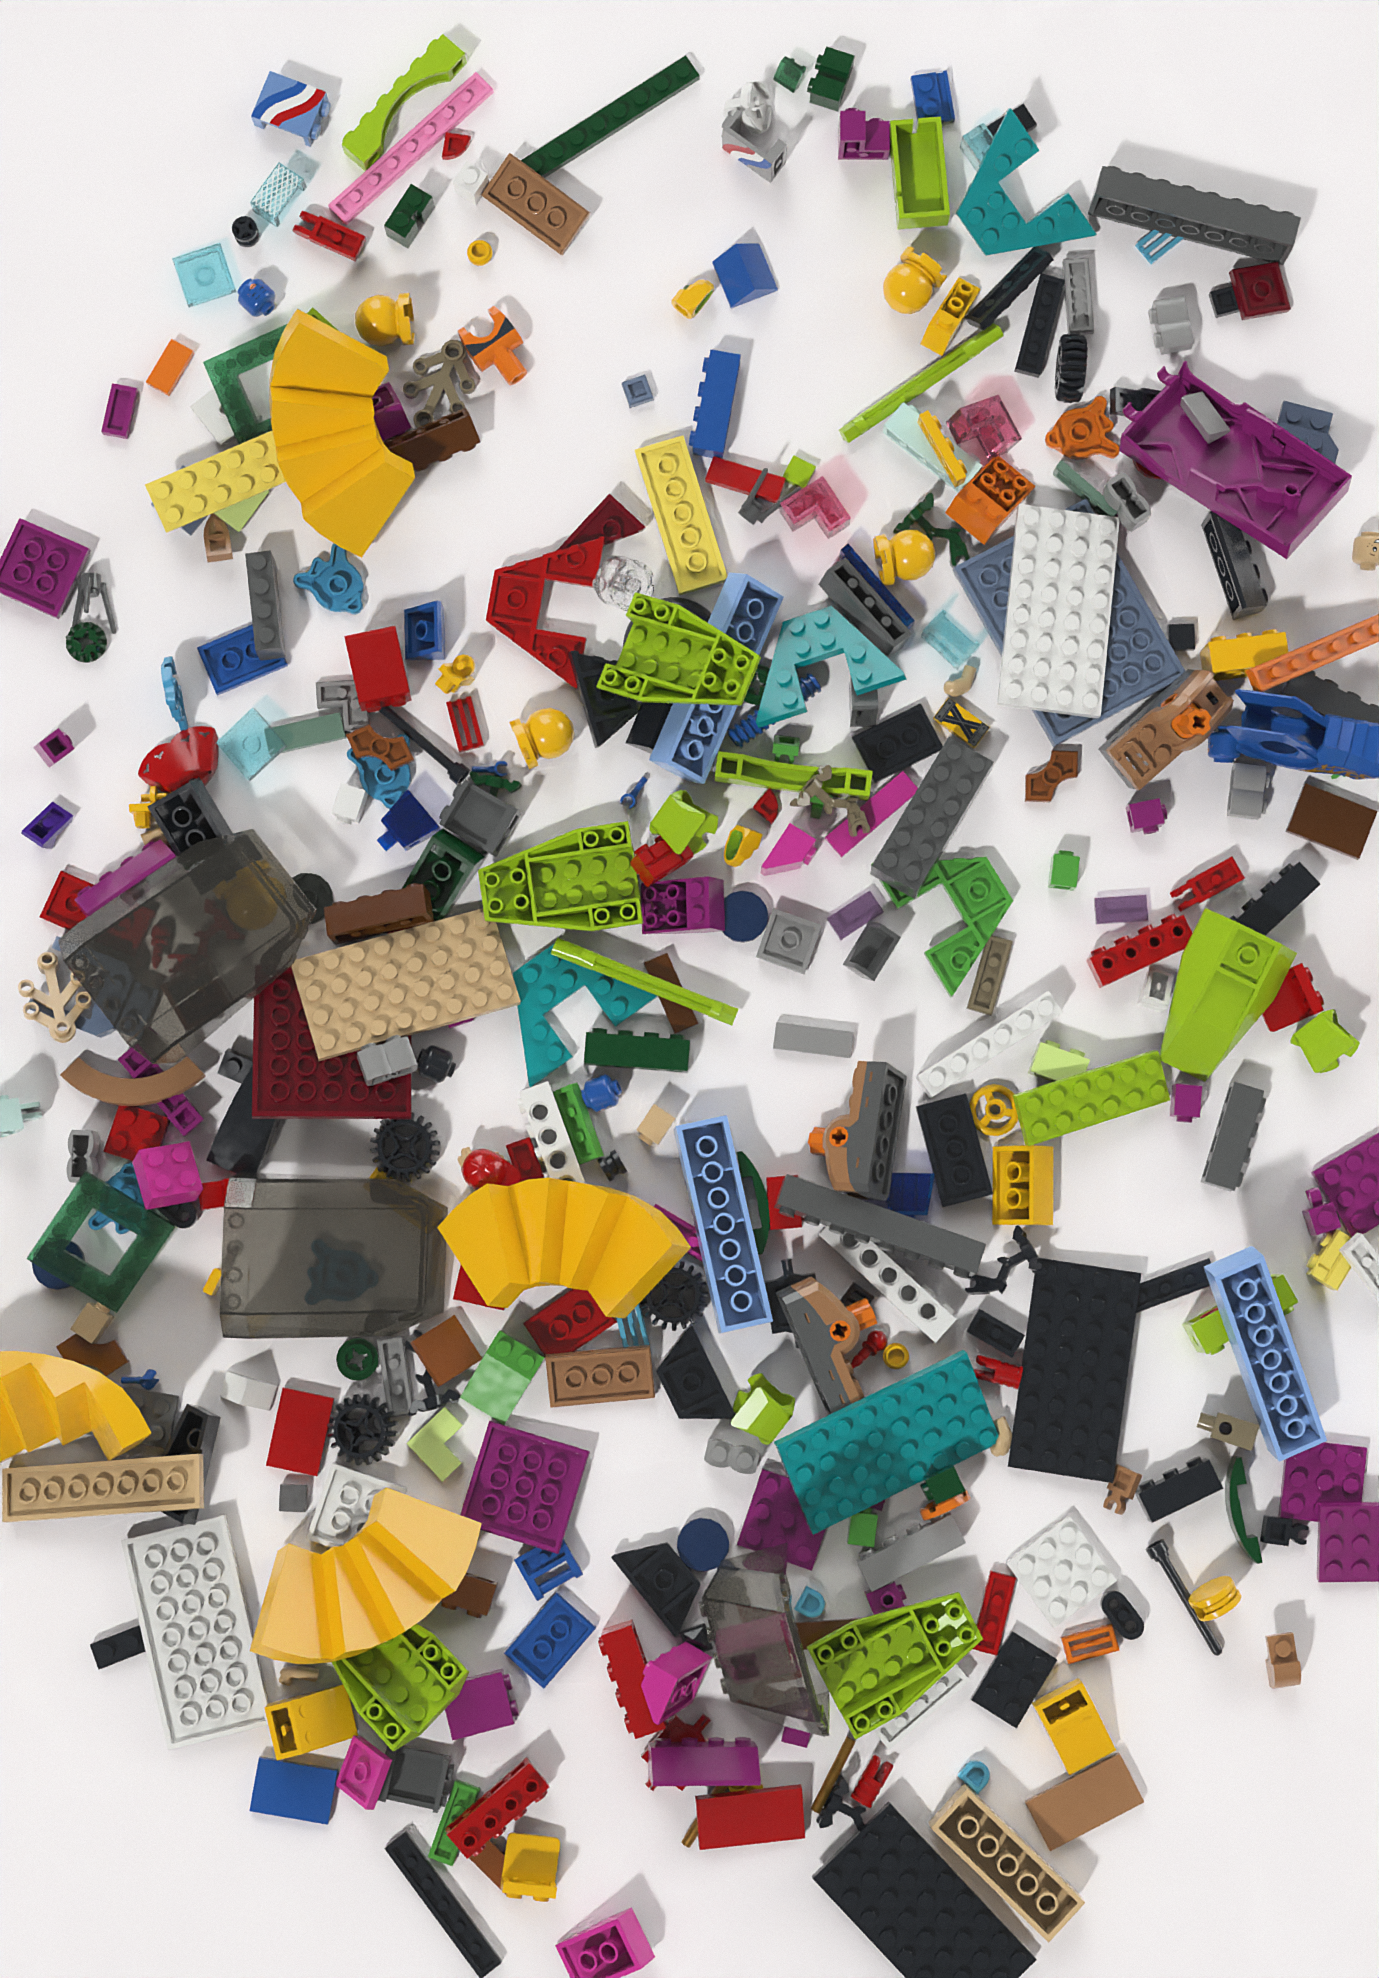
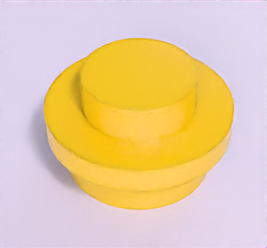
(479, 252)
(895, 1356)

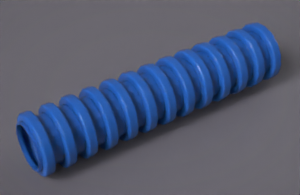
(748, 728)

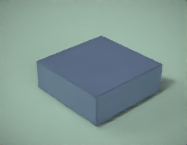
(637, 391)

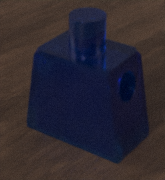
(407, 824)
(910, 1193)

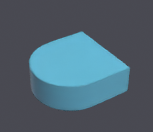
(810, 1603)
(975, 1775)

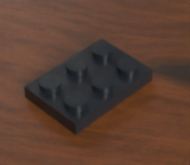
(1013, 1679)

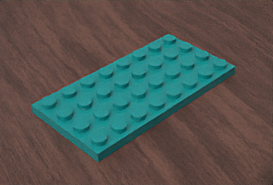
(887, 1441)

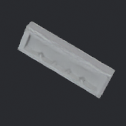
(1078, 296)

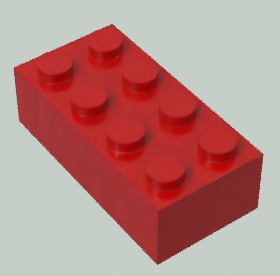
(626, 1668)

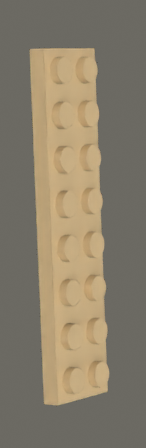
(103, 1488)

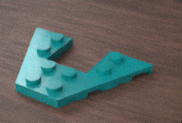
(992, 215)
(811, 640)
(547, 983)

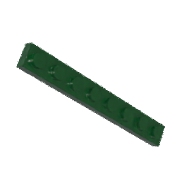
(613, 117)

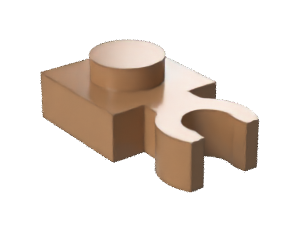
(1123, 1487)

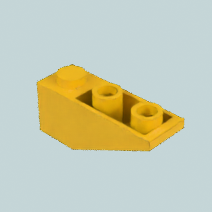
(949, 316)

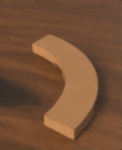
(133, 1091)

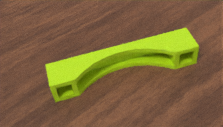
(437, 65)
(762, 773)

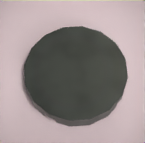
(317, 891)

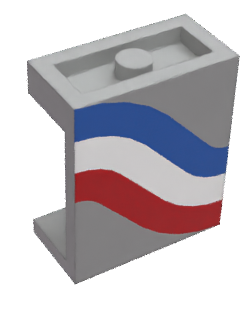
(763, 164)

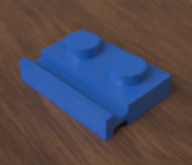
(932, 96)

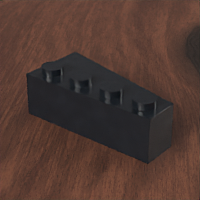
(193, 1435)

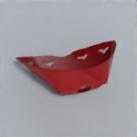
(182, 760)

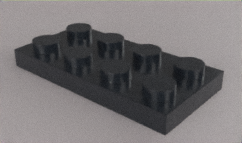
(954, 1150)

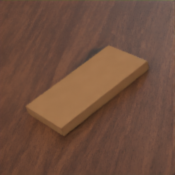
(536, 204)
(600, 1376)
(1084, 1801)

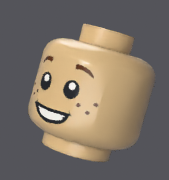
(1366, 550)

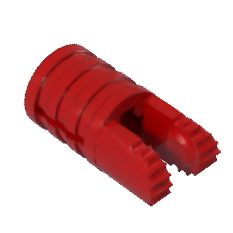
(1003, 1373)
(868, 1786)

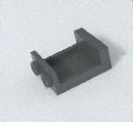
(479, 817)
(417, 1778)

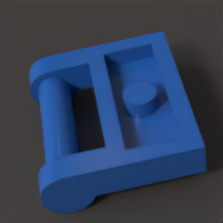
(539, 1561)

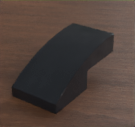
(1122, 396)

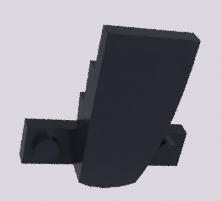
(240, 1139)

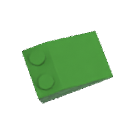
(502, 1376)

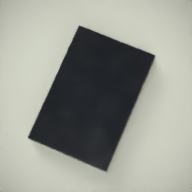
(897, 743)

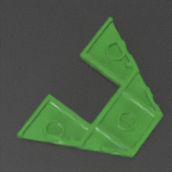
(981, 904)

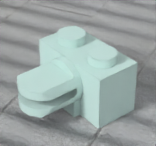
(10, 1115)

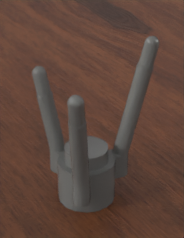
(752, 510)
(89, 587)

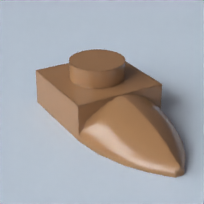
(217, 540)

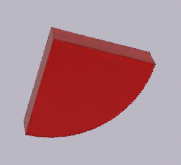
(455, 145)
(767, 806)

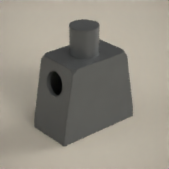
(862, 707)

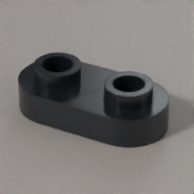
(173, 1214)
(1121, 1614)

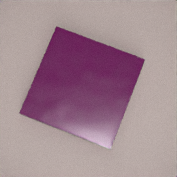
(524, 1486)

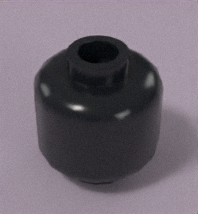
(435, 1063)

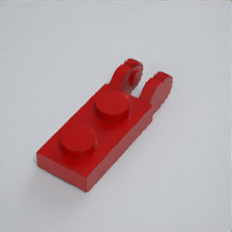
(331, 236)
(1210, 882)

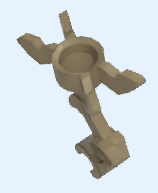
(813, 787)

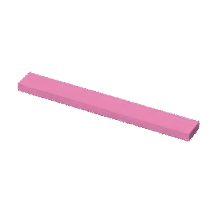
(411, 148)

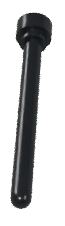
(456, 771)
(1159, 1552)

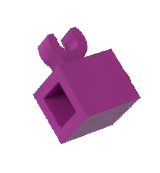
(1320, 1216)

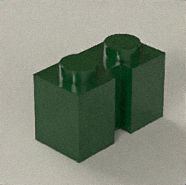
(832, 78)
(411, 209)
(942, 1485)

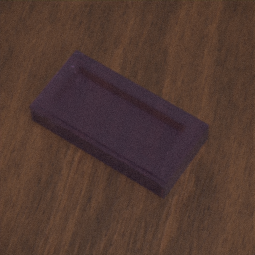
(1120, 909)
(855, 915)

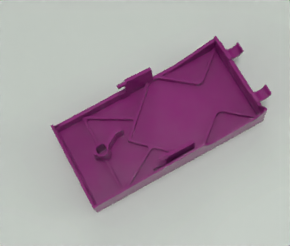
(1250, 477)

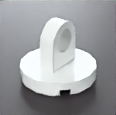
(753, 105)

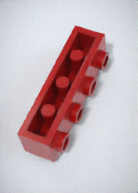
(1140, 951)
(497, 1808)

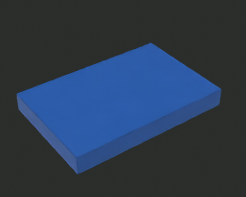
(234, 662)
(550, 1640)
(293, 1790)

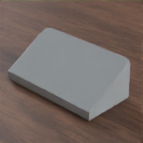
(1204, 416)

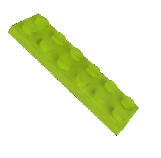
(1091, 1097)

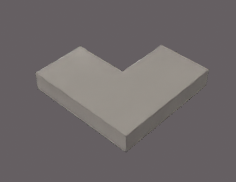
(342, 695)

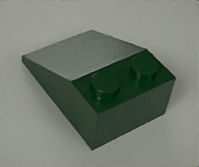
(445, 870)

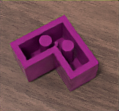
(862, 138)

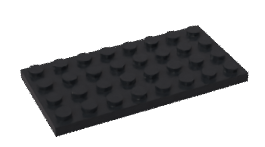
(1074, 1370)
(918, 1905)

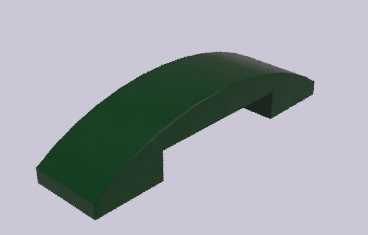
(747, 1169)
(1236, 1476)

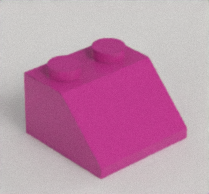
(790, 852)

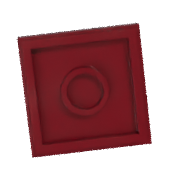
(1259, 290)

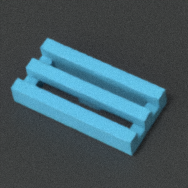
(1145, 252)
(632, 1328)

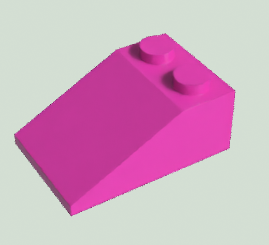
(607, 1948)

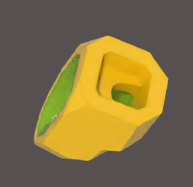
(692, 298)
(741, 845)

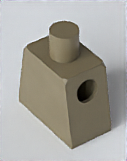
(1242, 1433)

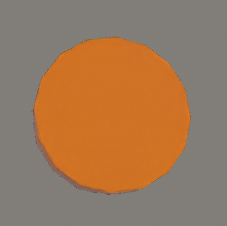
(933, 1510)

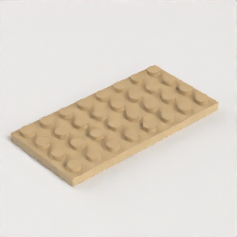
(404, 983)

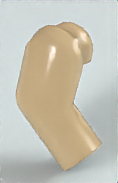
(962, 684)
(1003, 1442)
(298, 1672)

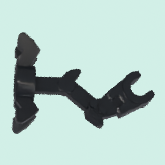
(985, 1285)
(432, 1401)
(834, 1804)

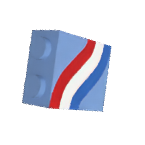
(291, 107)

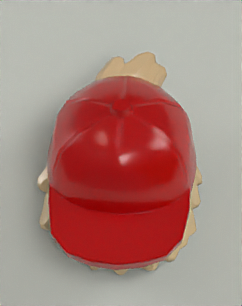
(486, 1167)

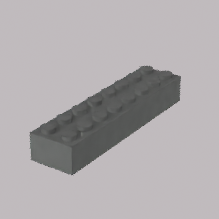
(1194, 215)

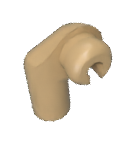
(154, 835)

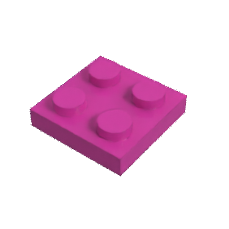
(363, 1772)

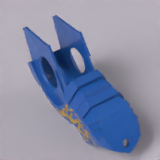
(1307, 742)

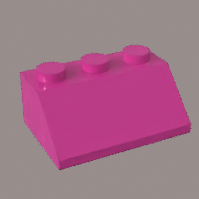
(673, 1680)

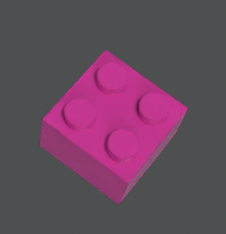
(167, 1175)

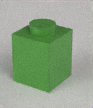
(1063, 870)
(862, 1528)

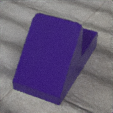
(48, 825)

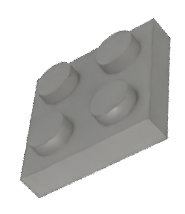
(788, 941)

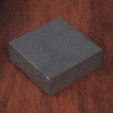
(292, 1498)

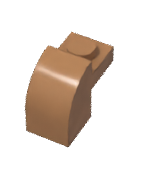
(1282, 1665)

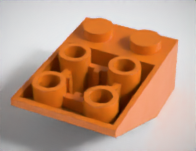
(989, 499)

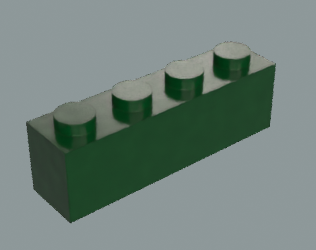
(637, 1052)

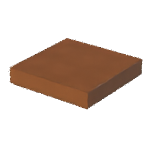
(446, 1351)

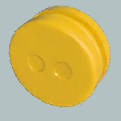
(1215, 1598)

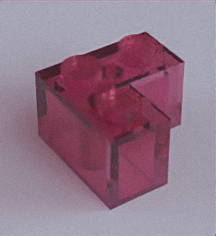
(988, 423)
(818, 503)

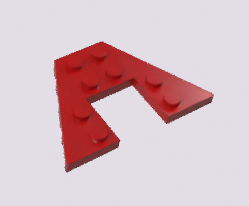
(518, 597)

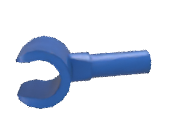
(491, 769)
(634, 793)
(147, 1381)

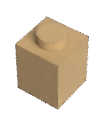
(655, 1125)
(92, 1322)

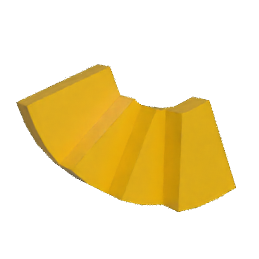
(329, 433)
(562, 1237)
(63, 1400)
(367, 1588)

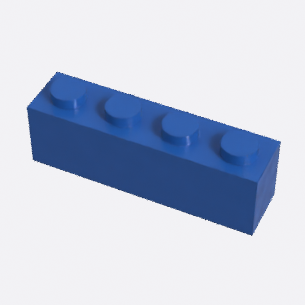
(716, 404)

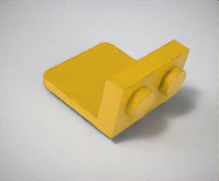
(530, 1866)

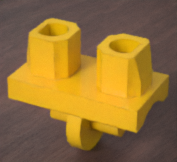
(456, 674)
(140, 811)

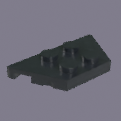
(603, 709)
(693, 1382)
(661, 1581)

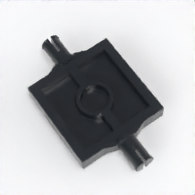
(788, 1278)

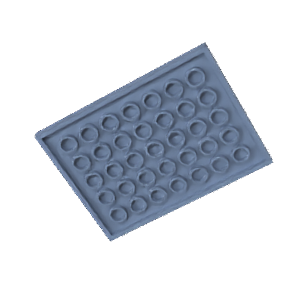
(1137, 650)

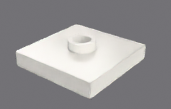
(213, 417)

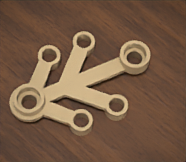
(55, 1001)

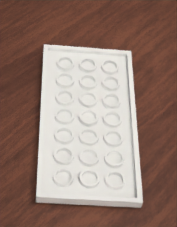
(1058, 611)
(196, 1632)

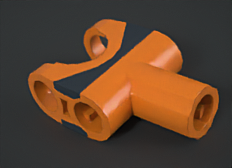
(496, 348)

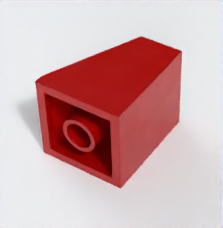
(378, 669)

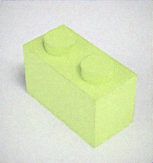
(1056, 1064)

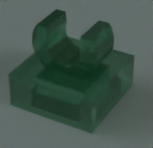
(789, 74)

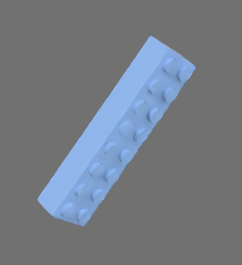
(697, 730)
(722, 1224)
(1265, 1353)

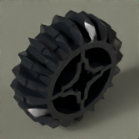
(1071, 368)
(395, 1155)
(654, 1309)
(352, 1425)

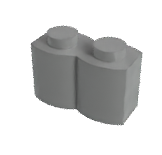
(1171, 324)
(1130, 506)
(1247, 791)
(386, 1060)
(83, 1148)
(738, 1457)

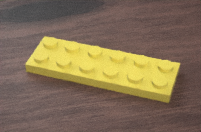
(216, 482)
(681, 515)

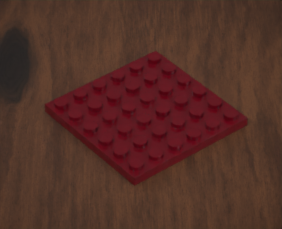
(292, 1080)

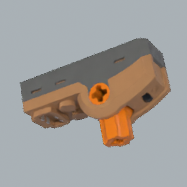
(1166, 727)
(864, 1142)
(824, 1334)

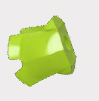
(683, 823)
(1324, 1041)
(762, 1410)

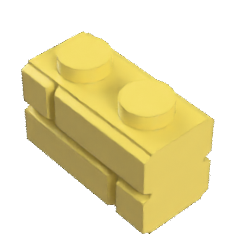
(1330, 1265)

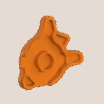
(1082, 432)

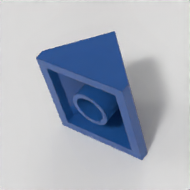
(744, 274)
(425, 632)

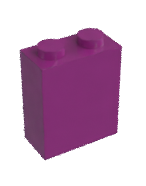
(482, 1705)

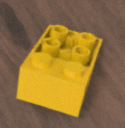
(310, 1721)
(1074, 1726)

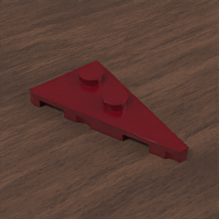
(607, 520)

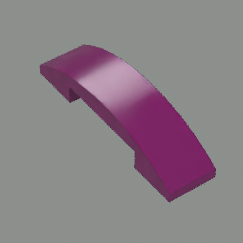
(178, 1107)

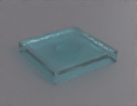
(204, 275)
(251, 744)

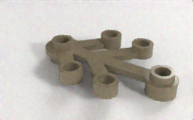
(440, 380)

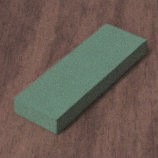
(1083, 489)
(311, 732)

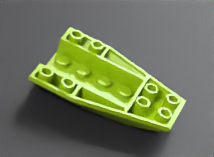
(678, 659)
(567, 882)
(1220, 992)
(892, 1658)
(402, 1684)

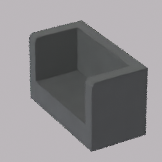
(871, 950)

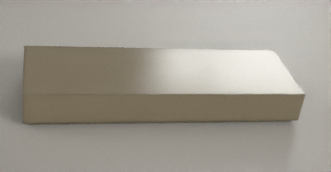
(989, 975)

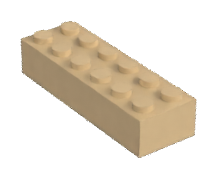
(1006, 1862)

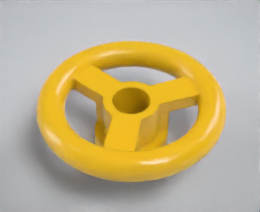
(1003, 1111)

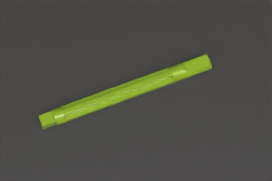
(920, 383)
(644, 981)

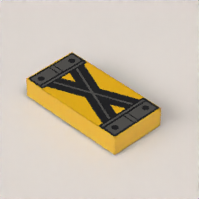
(961, 723)

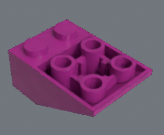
(683, 906)

